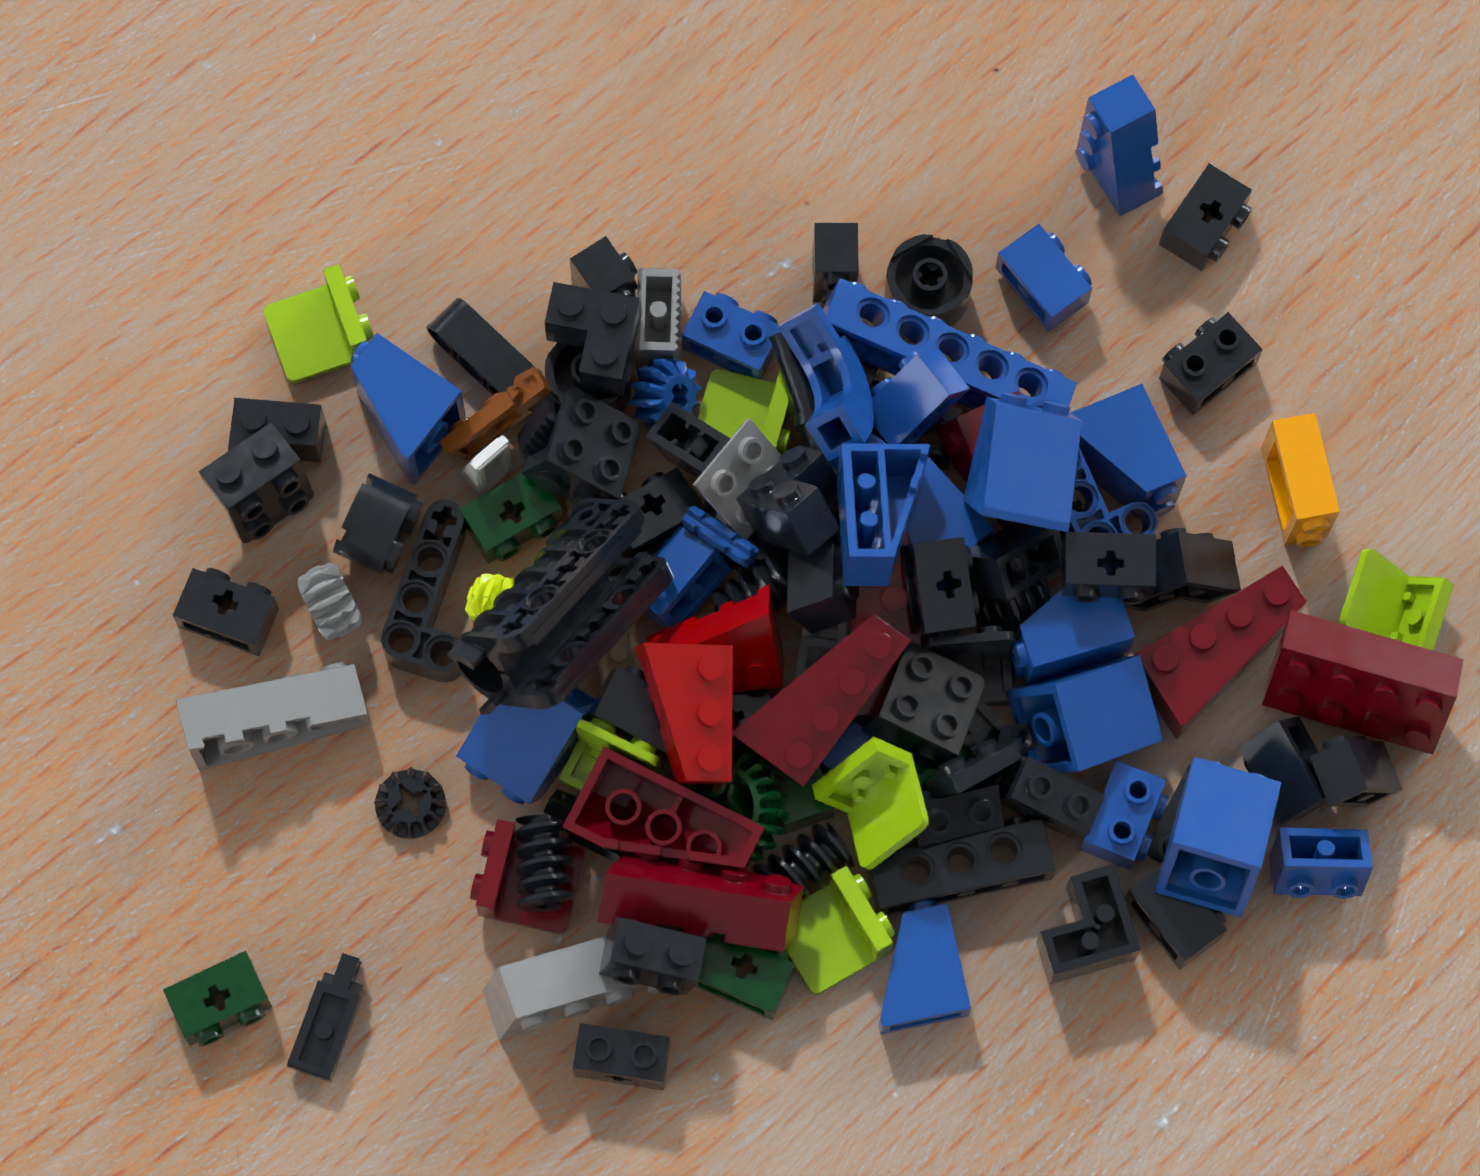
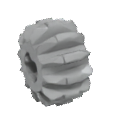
(329, 601)

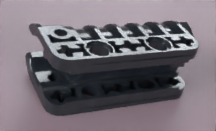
(562, 609)

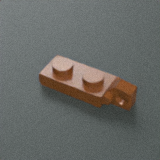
(497, 416)

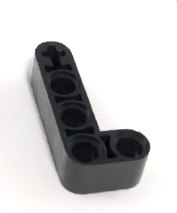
(430, 586)

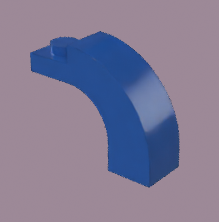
(837, 380)

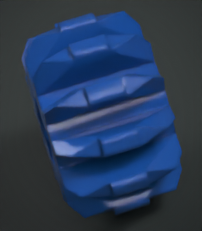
(661, 384)

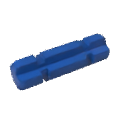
(720, 536)

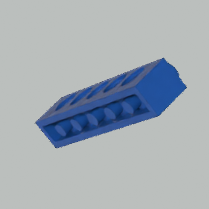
(969, 353)

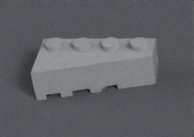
(272, 715)
(553, 988)

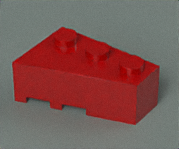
(750, 629)
(694, 707)

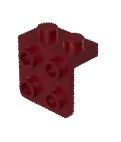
(497, 887)

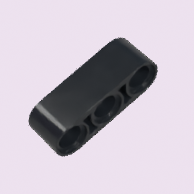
(477, 347)

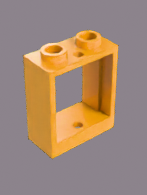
(1300, 480)

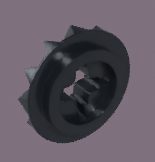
(403, 822)

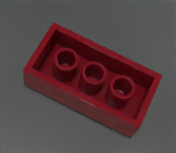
(1362, 682)

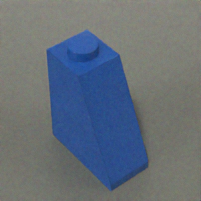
(925, 972)

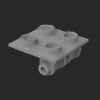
(732, 470)

